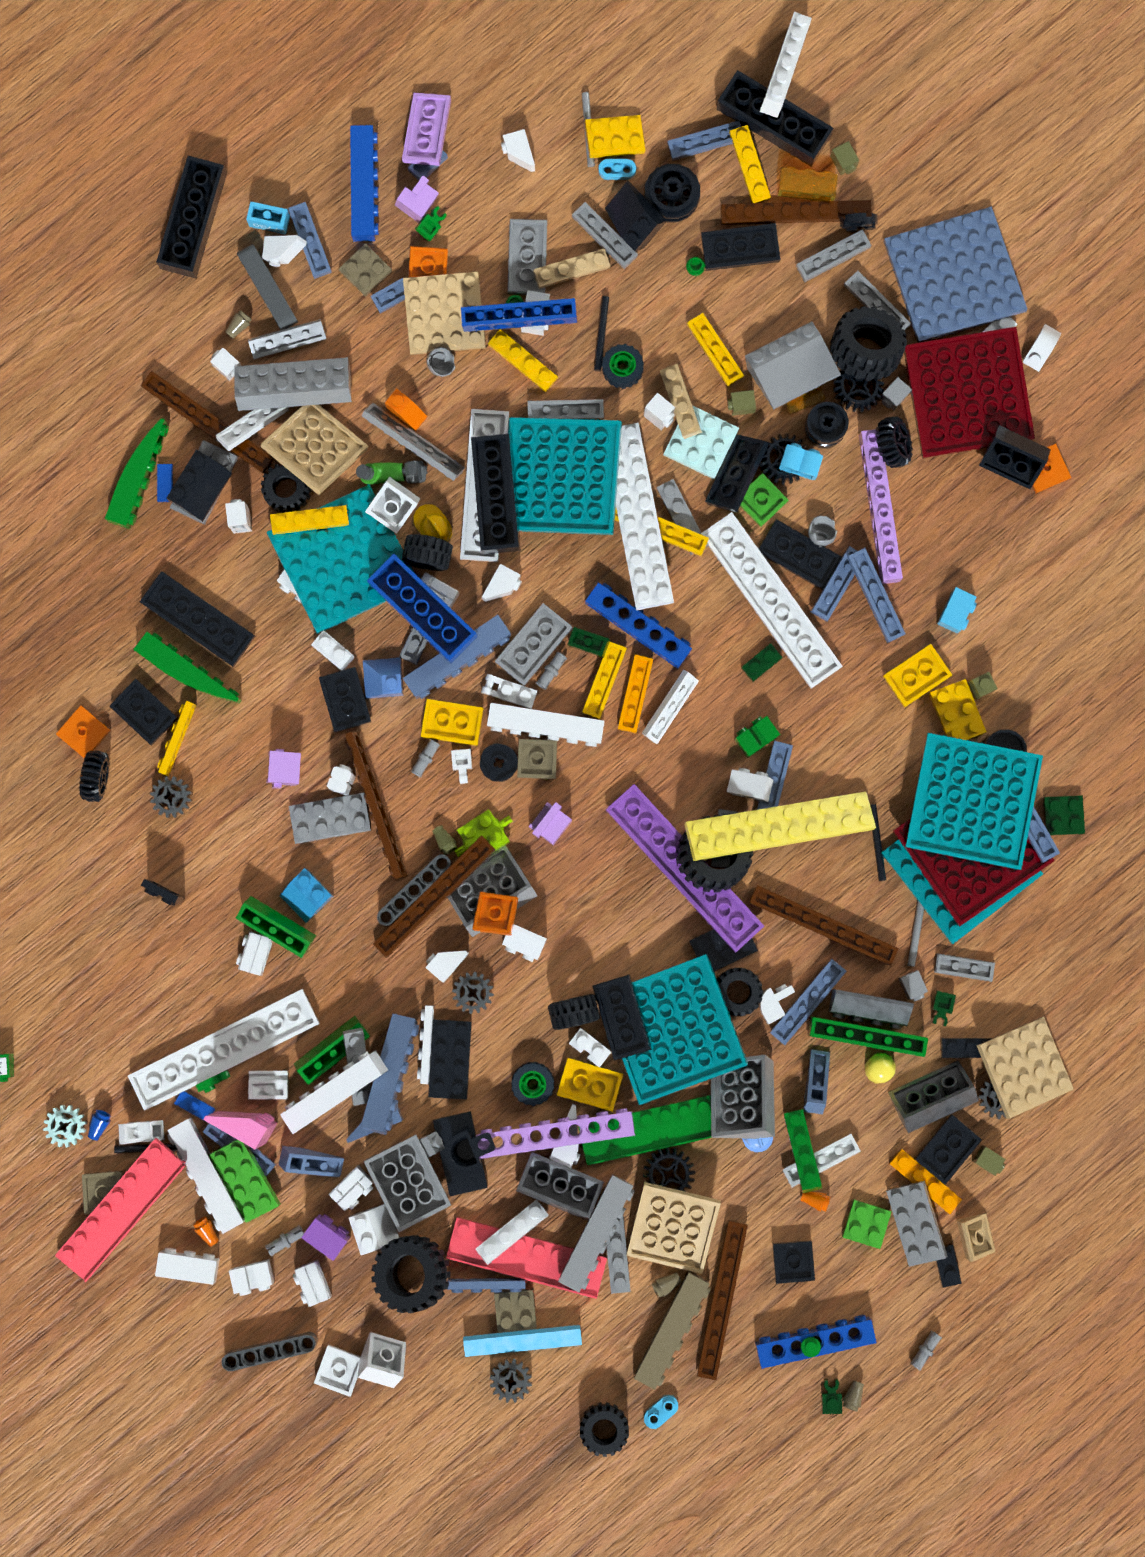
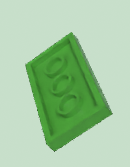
(244, 1180)

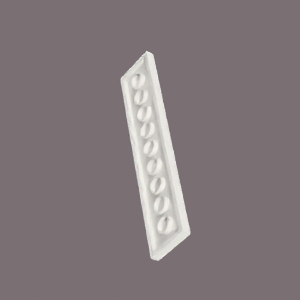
(640, 524)
(771, 600)
(223, 1049)

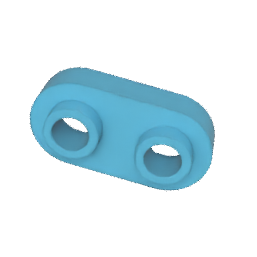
(617, 167)
(658, 1409)

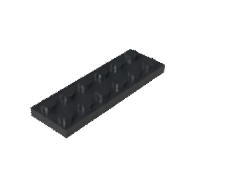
(197, 619)

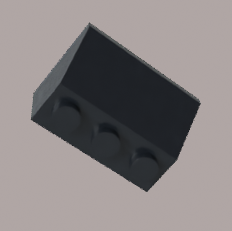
(1015, 457)
(199, 485)

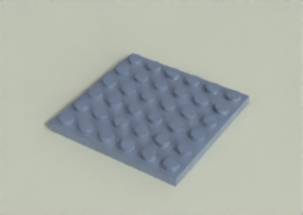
(955, 275)

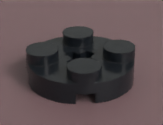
(858, 220)
(488, 759)

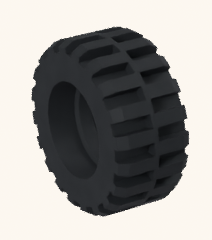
(875, 326)
(708, 877)
(387, 1274)

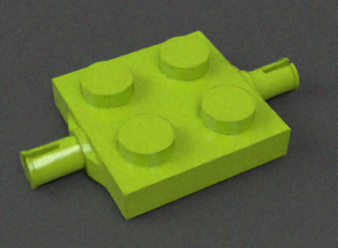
(487, 826)

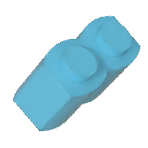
(801, 461)

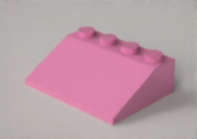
(248, 1128)

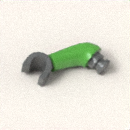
(378, 473)

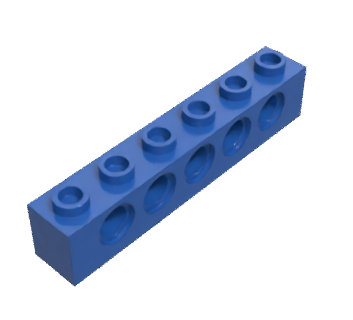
(519, 315)
(604, 591)
(864, 1337)

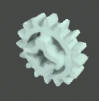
(69, 1132)

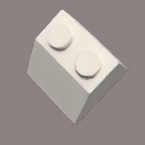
(392, 505)
(524, 942)
(373, 1229)
(382, 1360)

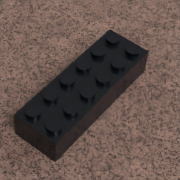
(792, 131)
(191, 217)
(495, 494)

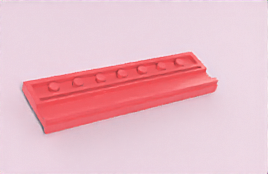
(121, 1209)
(526, 1259)

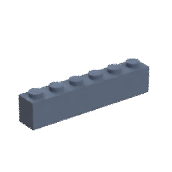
(438, 669)
(386, 1087)

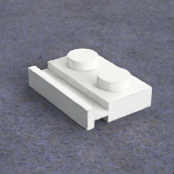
(268, 1085)

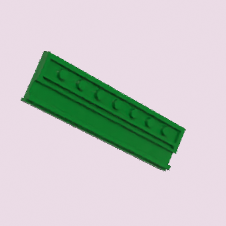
(654, 1130)

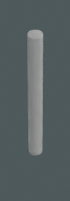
(587, 115)
(915, 935)

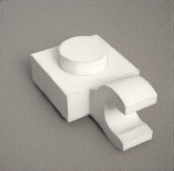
(462, 761)

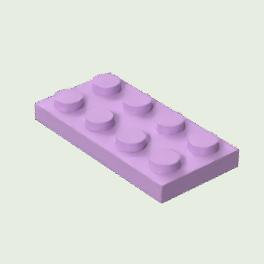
(426, 129)

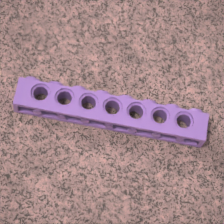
(880, 509)
(625, 1129)

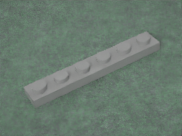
(413, 441)

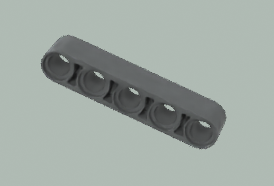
(267, 287)
(405, 894)
(261, 1356)

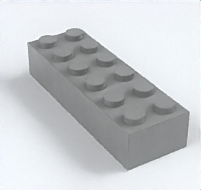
(292, 384)

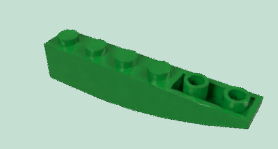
(135, 477)
(181, 667)

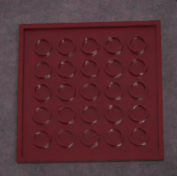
(967, 390)
(969, 885)

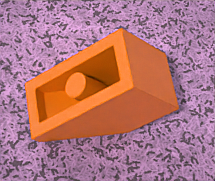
(405, 409)

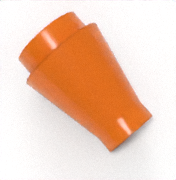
(816, 1200)
(206, 1231)

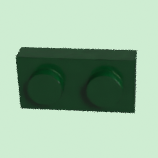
(588, 642)
(761, 662)

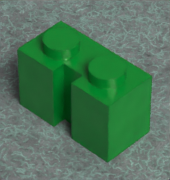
(757, 736)

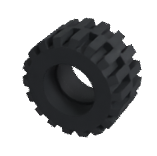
(283, 504)
(427, 552)
(754, 985)
(573, 1012)
(606, 1446)

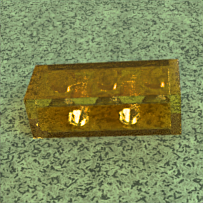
(807, 184)

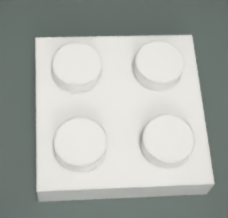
(338, 1370)

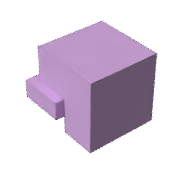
(418, 201)
(283, 768)
(550, 823)

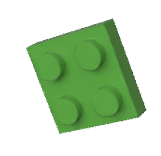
(762, 500)
(866, 1224)

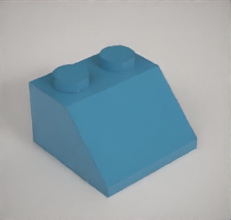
(306, 895)

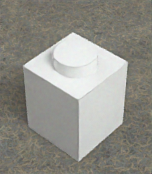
(224, 363)

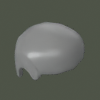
(440, 362)
(822, 530)

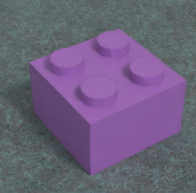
(326, 1236)

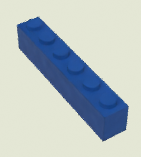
(363, 183)

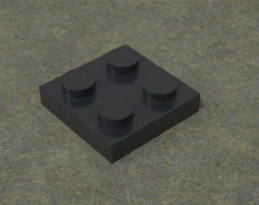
(167, 895)
(793, 1262)

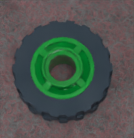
(622, 377)
(529, 1071)

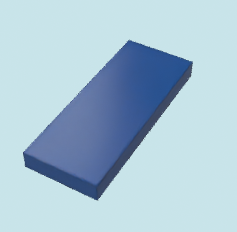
(164, 481)
(194, 1105)

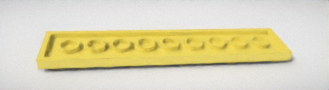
(779, 826)

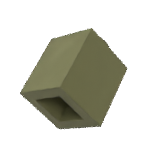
(844, 158)
(742, 403)
(982, 685)
(989, 1160)

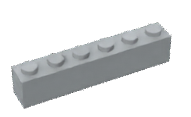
(595, 1233)

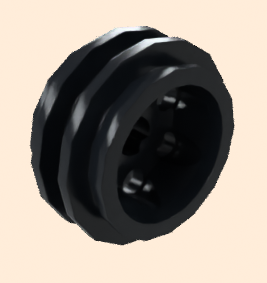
(675, 177)

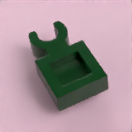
(943, 1004)
(831, 1400)

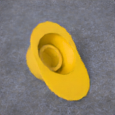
(432, 522)

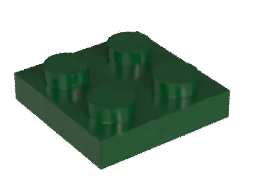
(1064, 815)

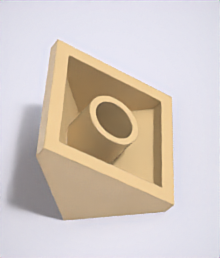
(975, 1237)

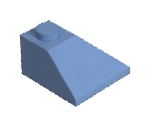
(383, 678)

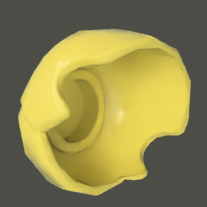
(880, 1068)

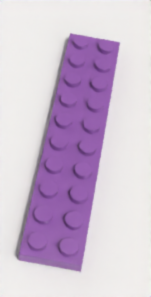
(659, 842)

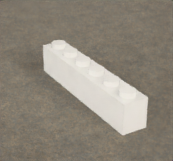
(785, 65)
(545, 723)
(334, 1092)
(208, 1181)

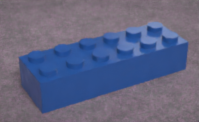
(422, 608)

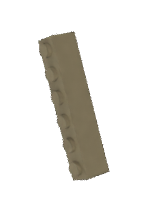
(671, 1330)

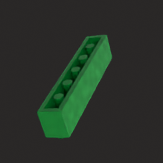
(867, 1036)

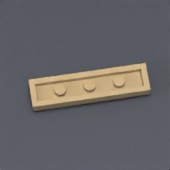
(571, 268)
(681, 401)

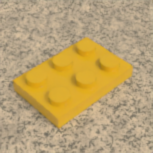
(614, 136)
(917, 675)
(957, 711)
(452, 722)
(590, 1084)

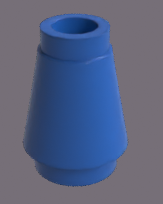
(99, 1123)

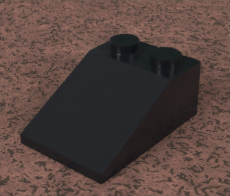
(634, 217)

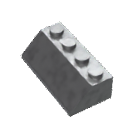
(870, 1007)
(933, 1096)
(560, 1186)

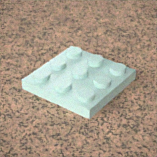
(705, 450)

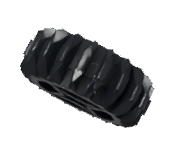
(863, 393)
(894, 442)
(777, 444)
(94, 776)
(678, 1158)

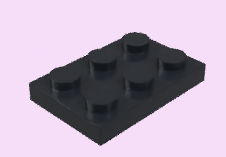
(345, 699)
(143, 712)
(718, 950)
(948, 1149)

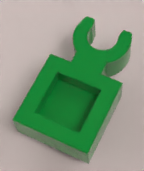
(429, 224)
(209, 1084)

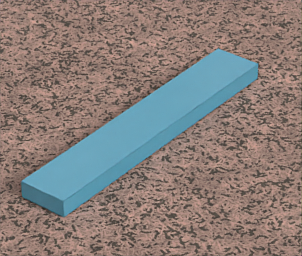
(522, 1340)

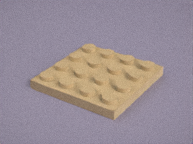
(435, 312)
(314, 447)
(1025, 1067)
(673, 1227)

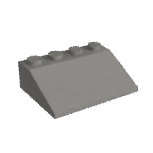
(792, 365)
(495, 875)
(744, 1101)
(407, 1183)

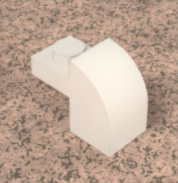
(1042, 347)
(770, 1006)
(141, 1131)

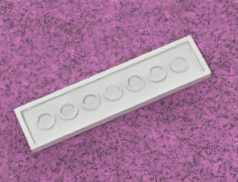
(481, 424)

